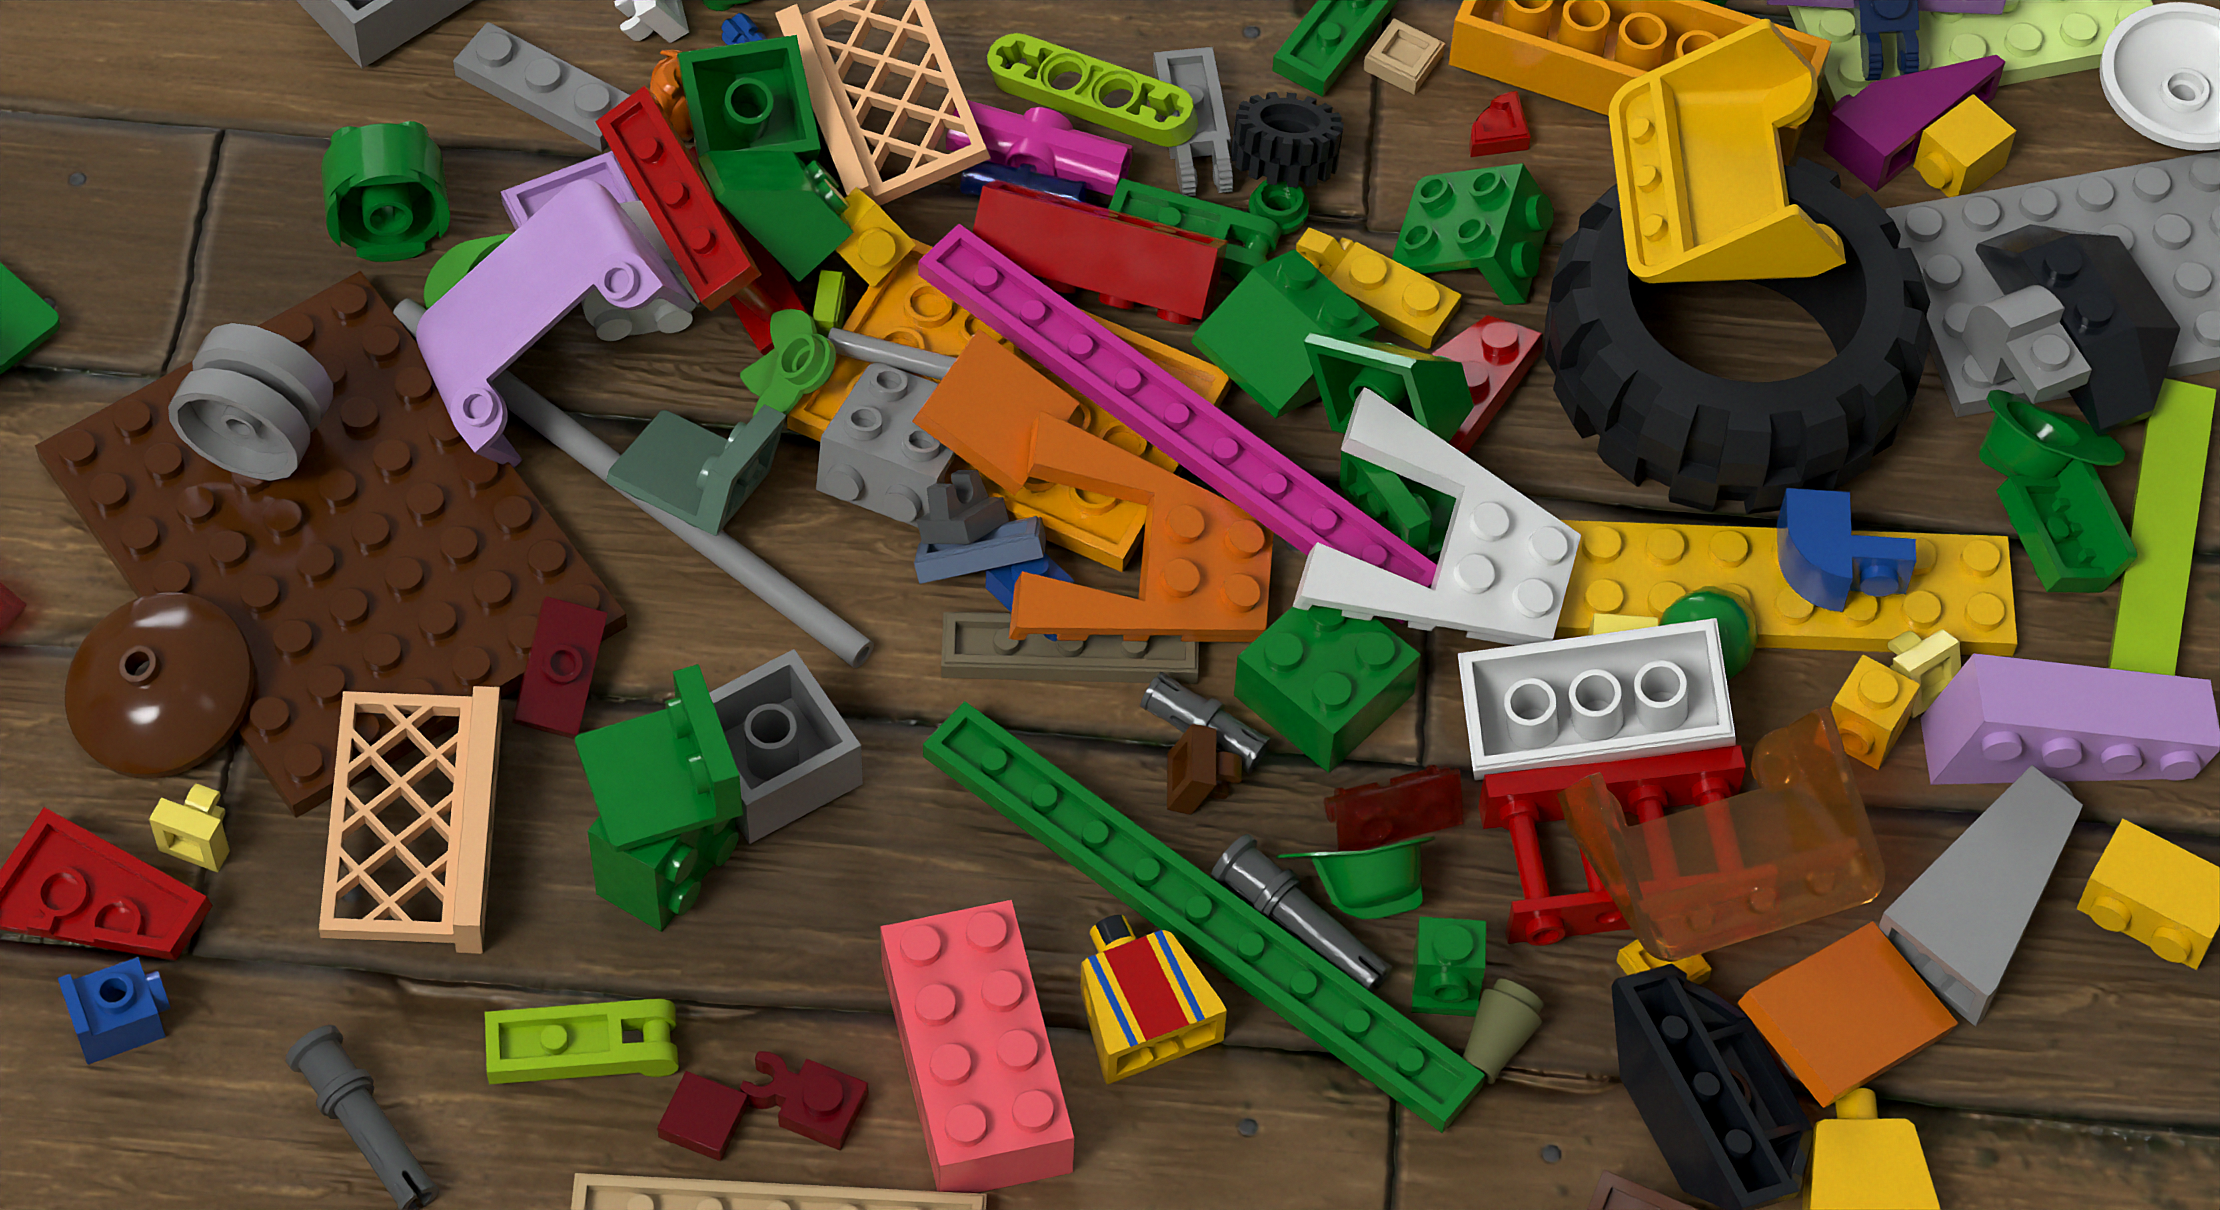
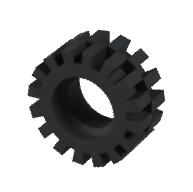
(1287, 139)

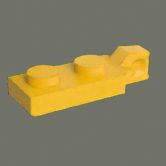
(1383, 288)

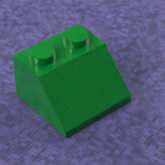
(750, 98)
(781, 204)
(1262, 329)
(1417, 383)

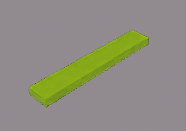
(2163, 530)

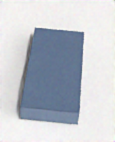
(1005, 545)

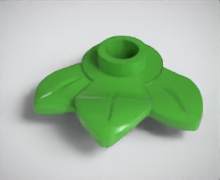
(796, 364)

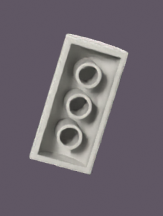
(1597, 698)

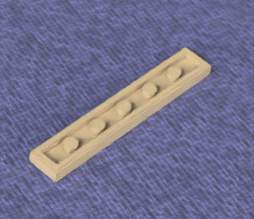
(660, 1193)

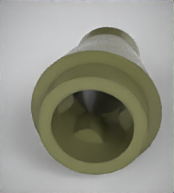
(1502, 1026)

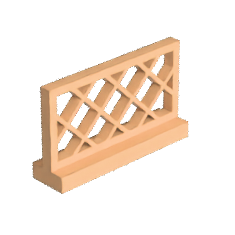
(843, 124)
(470, 823)

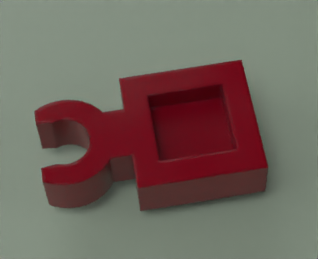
(813, 1103)

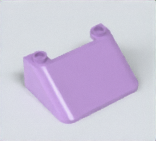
(526, 288)

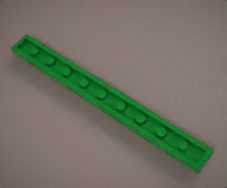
(1205, 917)

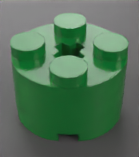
(384, 190)

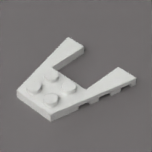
(1501, 555)

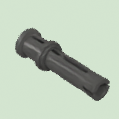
(1279, 898)
(347, 1096)

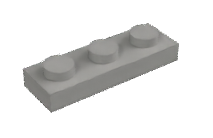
(538, 83)

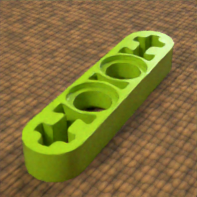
(1096, 83)

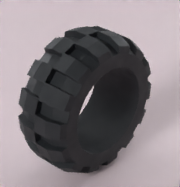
(1728, 435)

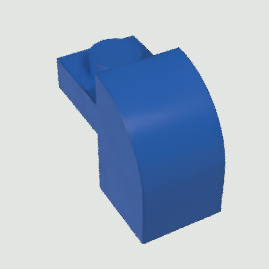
(1827, 561)

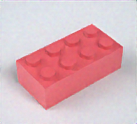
(977, 1049)

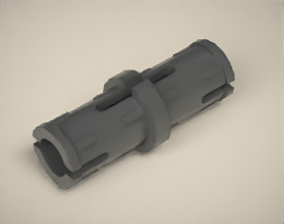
(1182, 707)

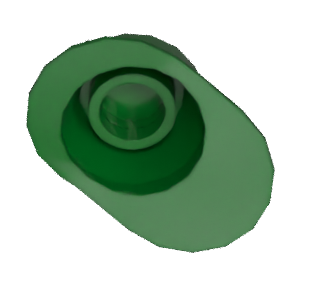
(2040, 441)
(1372, 881)

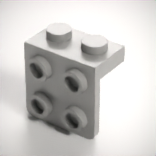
(876, 451)

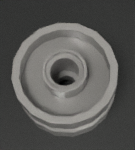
(251, 401)

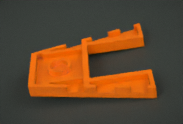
(1200, 555)

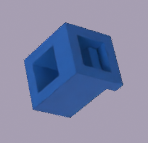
(115, 1009)

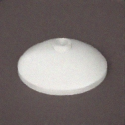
(2166, 74)

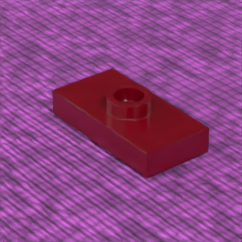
(559, 667)

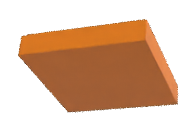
(988, 410)

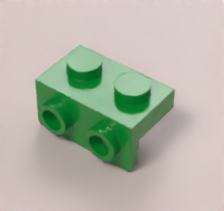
(2069, 529)

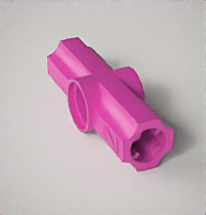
(1049, 143)

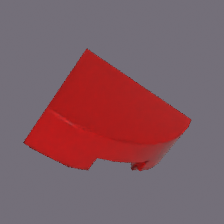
(1500, 128)

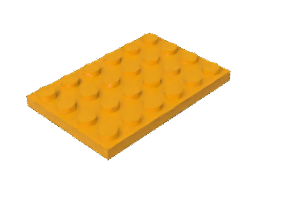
(920, 316)

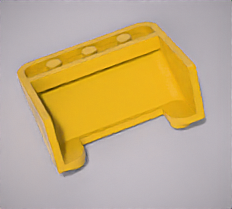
(1707, 167)

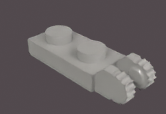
(1198, 75)

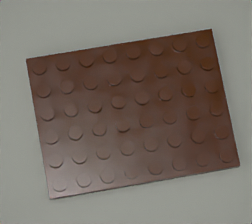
(361, 571)

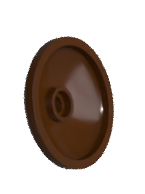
(175, 709)

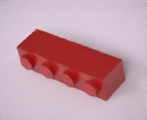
(1102, 251)

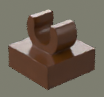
(1199, 770)

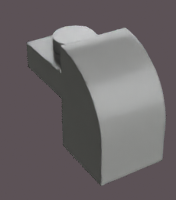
(2026, 341)

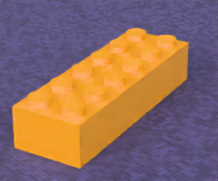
(1594, 47)

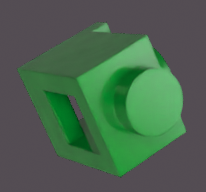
(1448, 966)

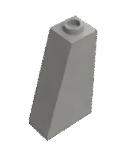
(1980, 895)

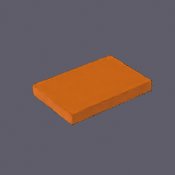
(1847, 1014)

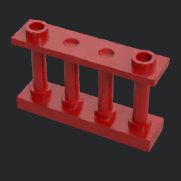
(704, 237)
(1642, 787)

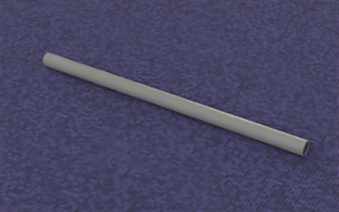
(719, 549)

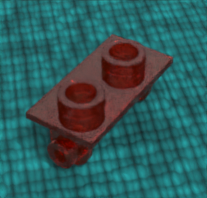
(1405, 809)

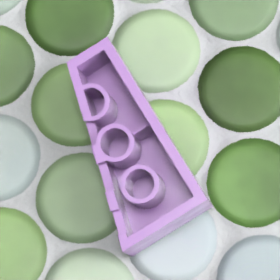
(2067, 723)

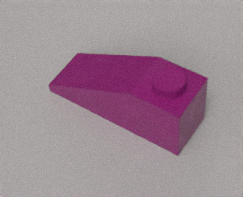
(1883, 124)

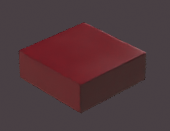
(703, 1116)

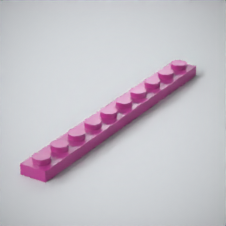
(1160, 407)

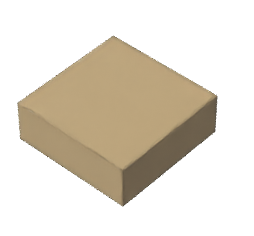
(1404, 56)

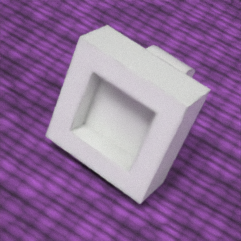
(662, 16)

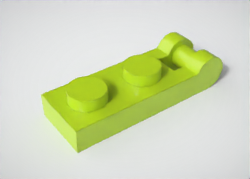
(580, 1041)

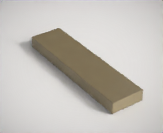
(980, 648)

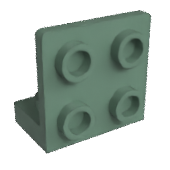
(696, 470)

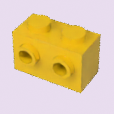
(2155, 895)

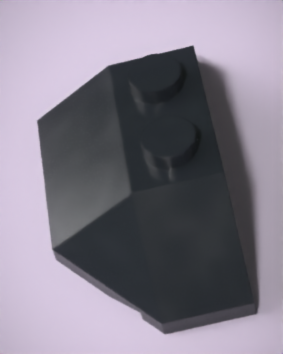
(2106, 313)
(1709, 1091)

